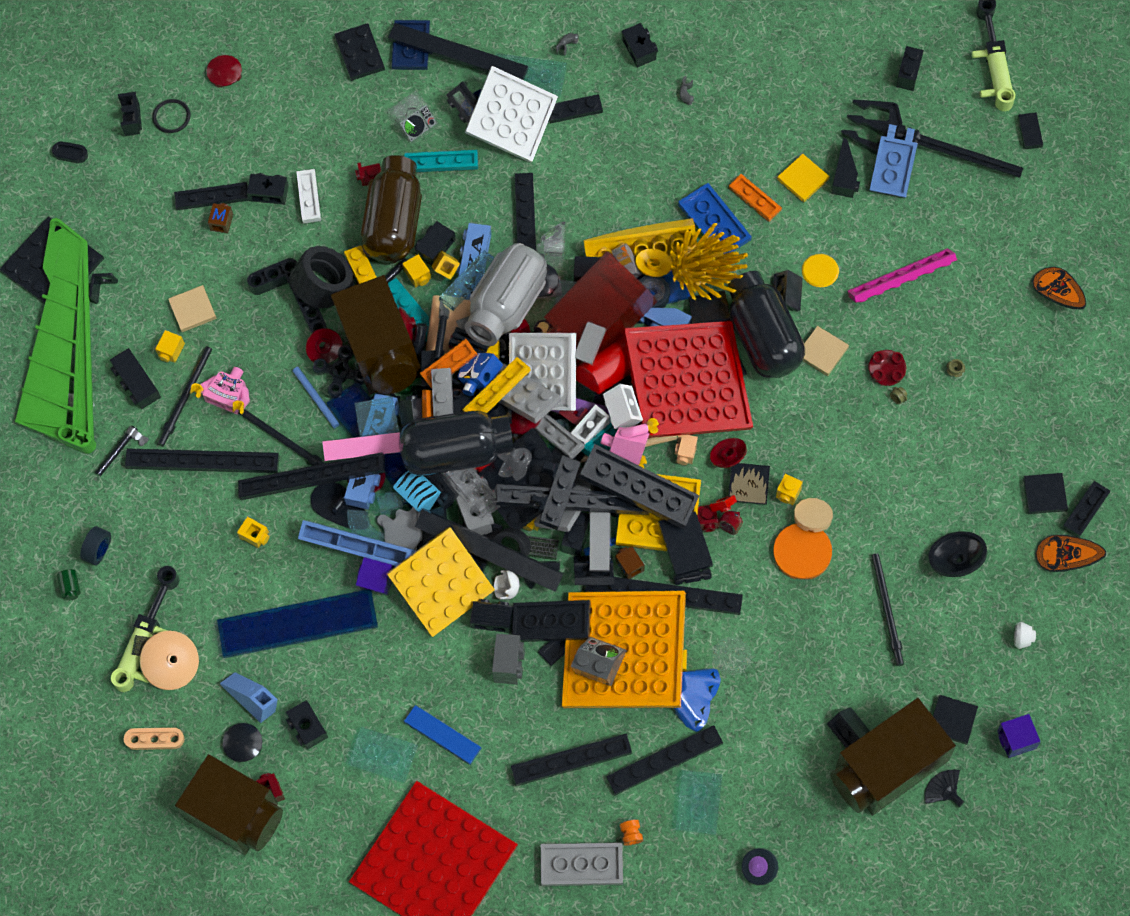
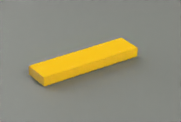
(499, 387)

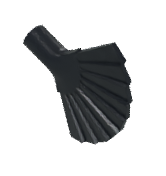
(943, 788)

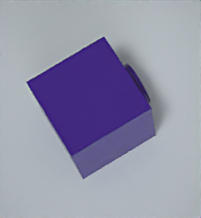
(373, 576)
(1018, 736)

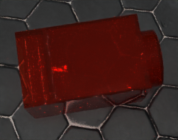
(605, 297)

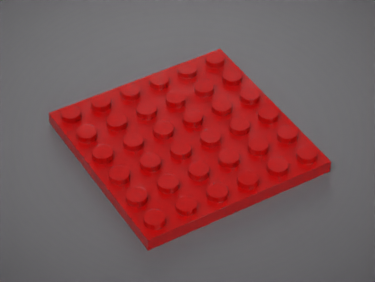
(688, 378)
(433, 858)

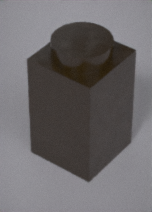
(377, 336)
(891, 758)

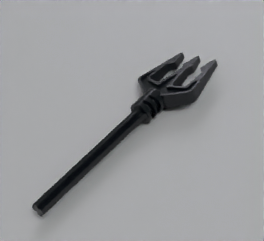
(881, 128)

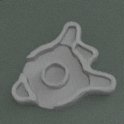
(402, 528)

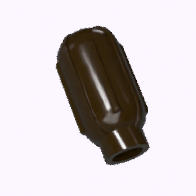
(391, 211)

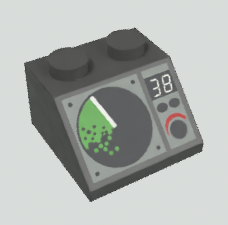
(598, 660)

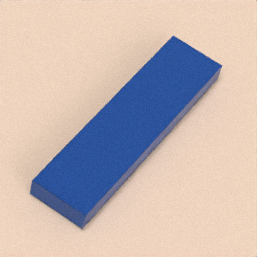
(442, 734)

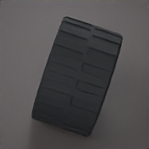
(330, 265)

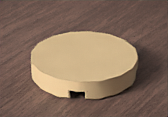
(813, 515)

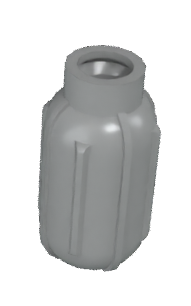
(505, 293)

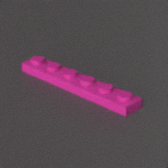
(897, 277)

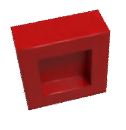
(723, 504)

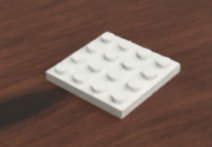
(511, 114)
(551, 362)

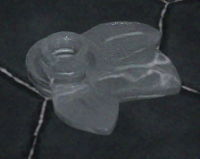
(512, 465)

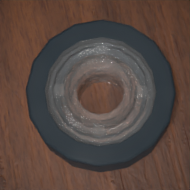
(660, 287)

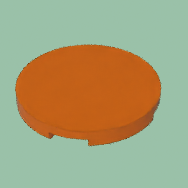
(802, 552)

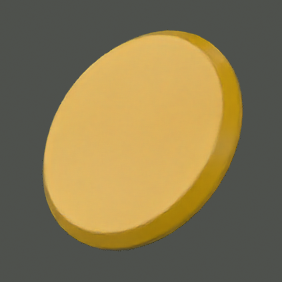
(820, 270)

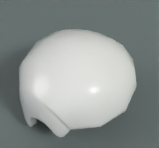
(506, 585)

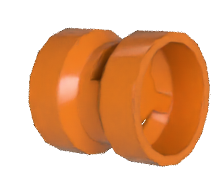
(631, 832)

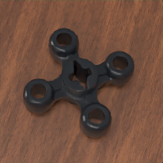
(333, 369)

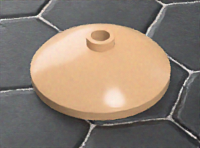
(156, 660)

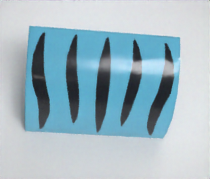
(417, 491)

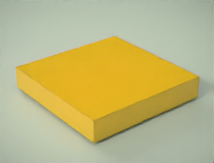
(803, 178)

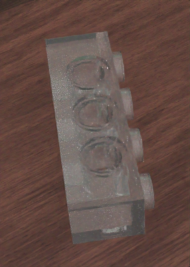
(481, 505)

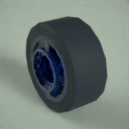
(95, 545)

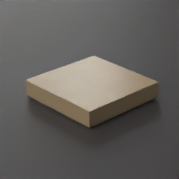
(192, 308)
(824, 350)

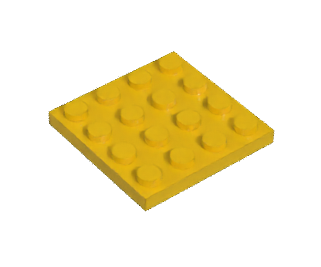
(643, 530)
(440, 581)

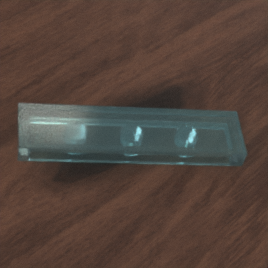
(467, 281)

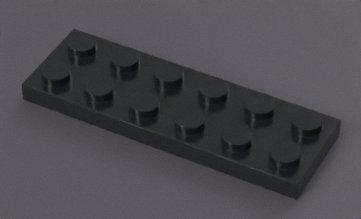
(639, 486)

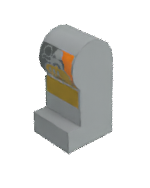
(627, 259)

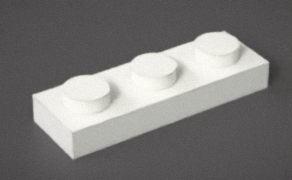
(308, 196)

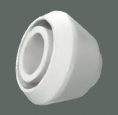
(1023, 635)

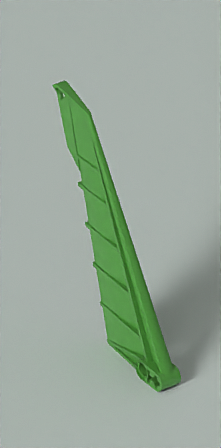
(49, 373)

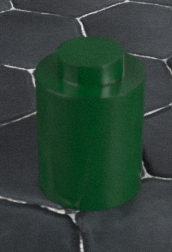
(68, 584)

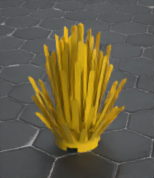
(705, 261)

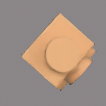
(686, 449)

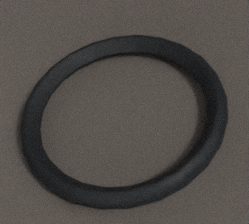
(171, 130)

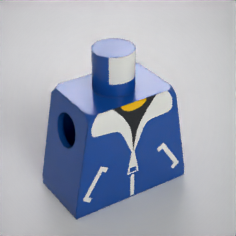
(479, 372)

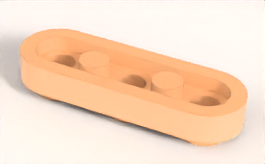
(146, 734)

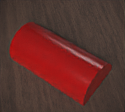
(607, 369)

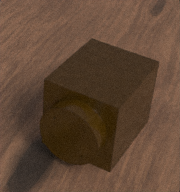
(230, 806)

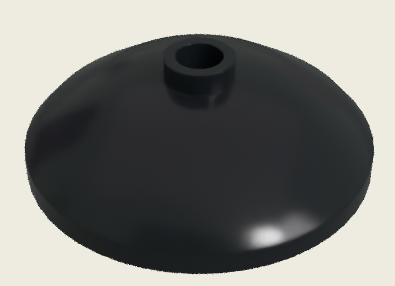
(957, 554)

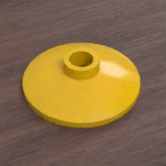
(653, 262)

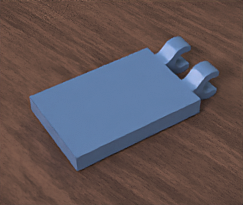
(894, 164)

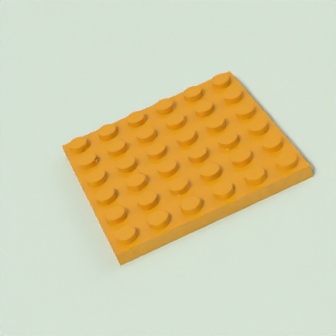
(651, 632)

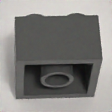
(507, 656)

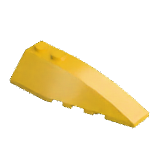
(655, 236)

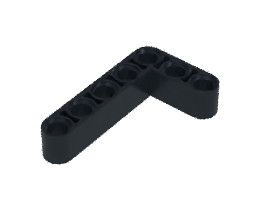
(267, 284)

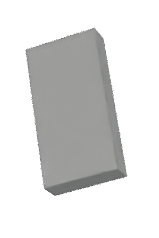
(590, 343)

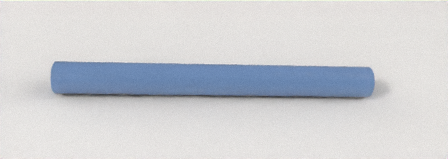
(315, 396)

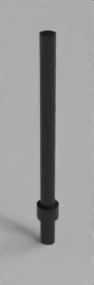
(169, 426)
(313, 459)
(895, 645)

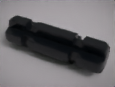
(693, 576)

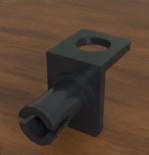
(96, 281)

